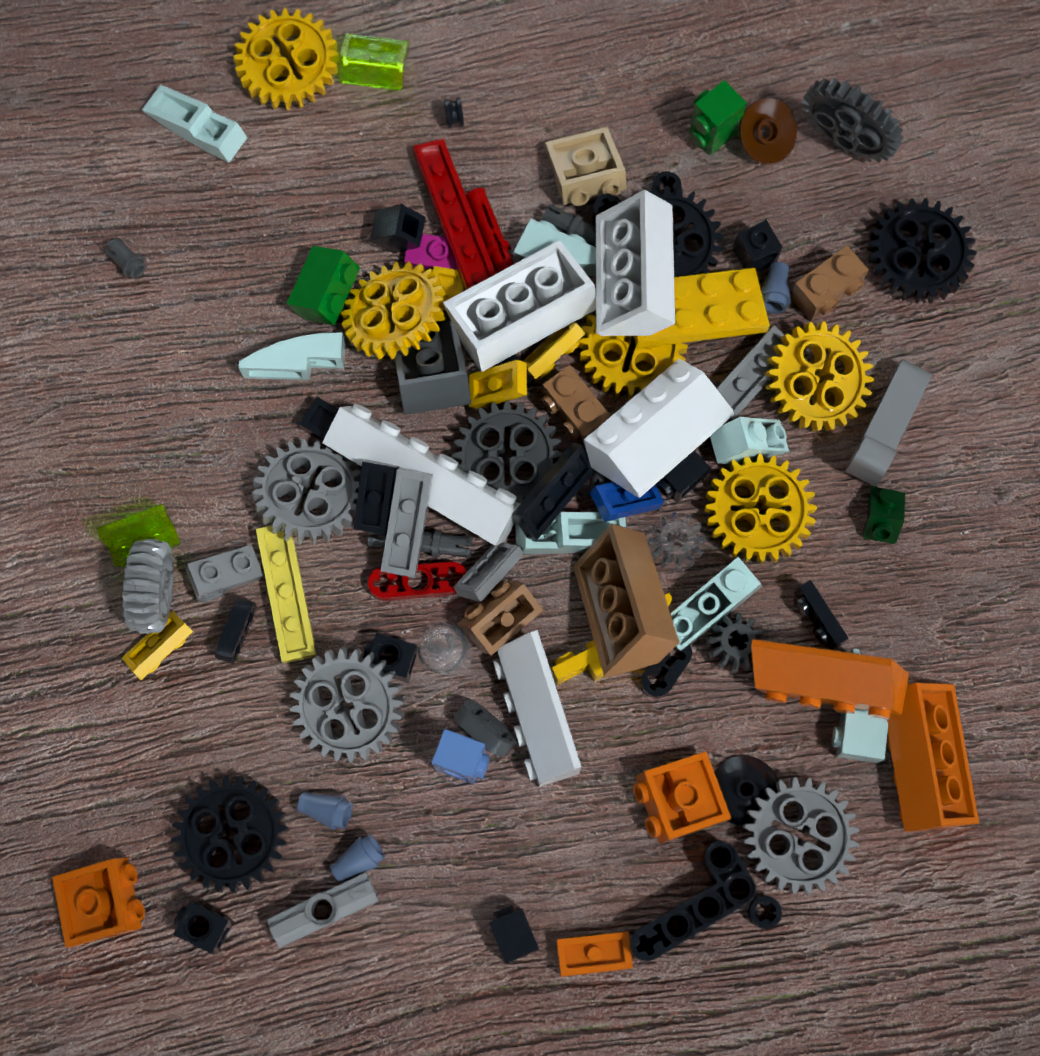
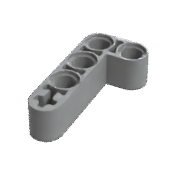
(888, 423)

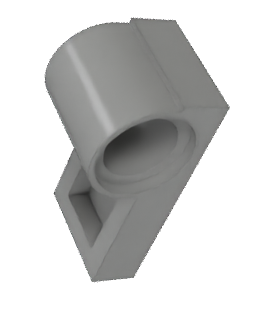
(223, 572)

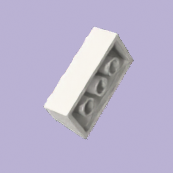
(635, 267)
(521, 305)
(657, 428)
(538, 710)

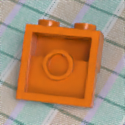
(681, 798)
(98, 902)

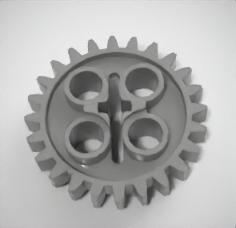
(279, 480)
(317, 712)
(788, 865)

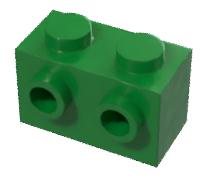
(716, 117)
(323, 285)

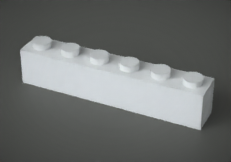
(453, 492)

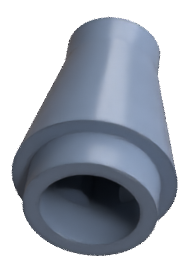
(776, 288)
(326, 809)
(358, 858)

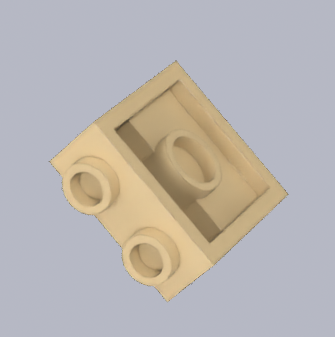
(586, 166)

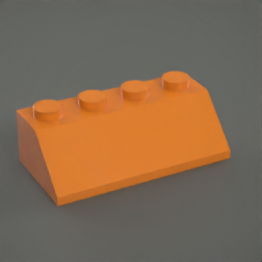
(829, 678)
(931, 760)

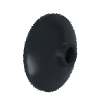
(739, 771)

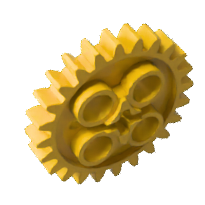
(311, 45)
(394, 310)
(611, 372)
(846, 387)
(762, 538)

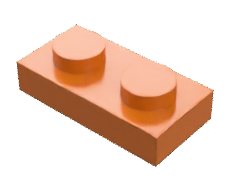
(594, 954)

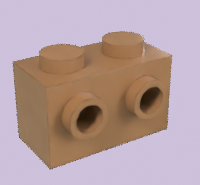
(829, 283)
(573, 404)
(499, 616)

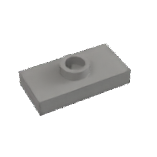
(488, 571)

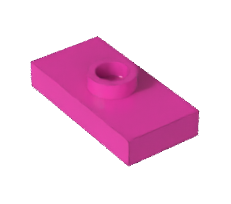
(431, 253)

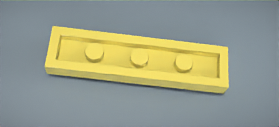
(286, 596)

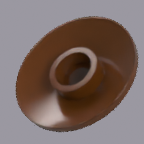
(779, 131)

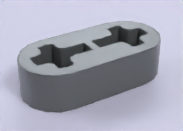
(485, 728)

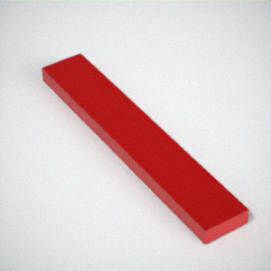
(453, 212)

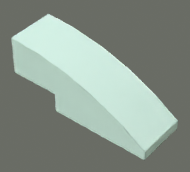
(195, 123)
(295, 357)
(567, 533)

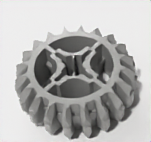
(148, 586)

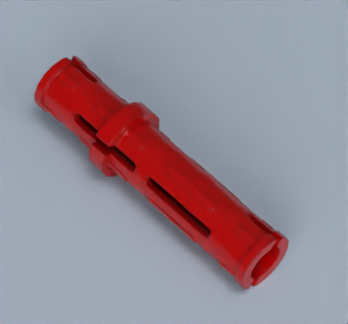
(487, 223)

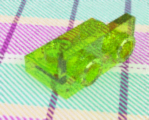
(373, 61)
(147, 524)

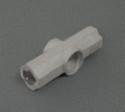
(301, 919)

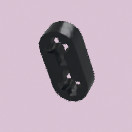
(235, 630)
(670, 678)

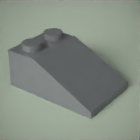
(435, 373)

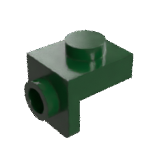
(884, 515)

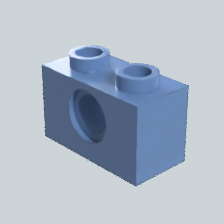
(461, 757)

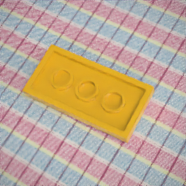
(713, 308)

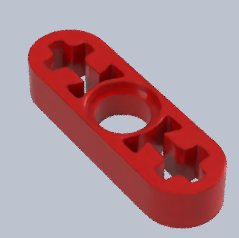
(393, 590)

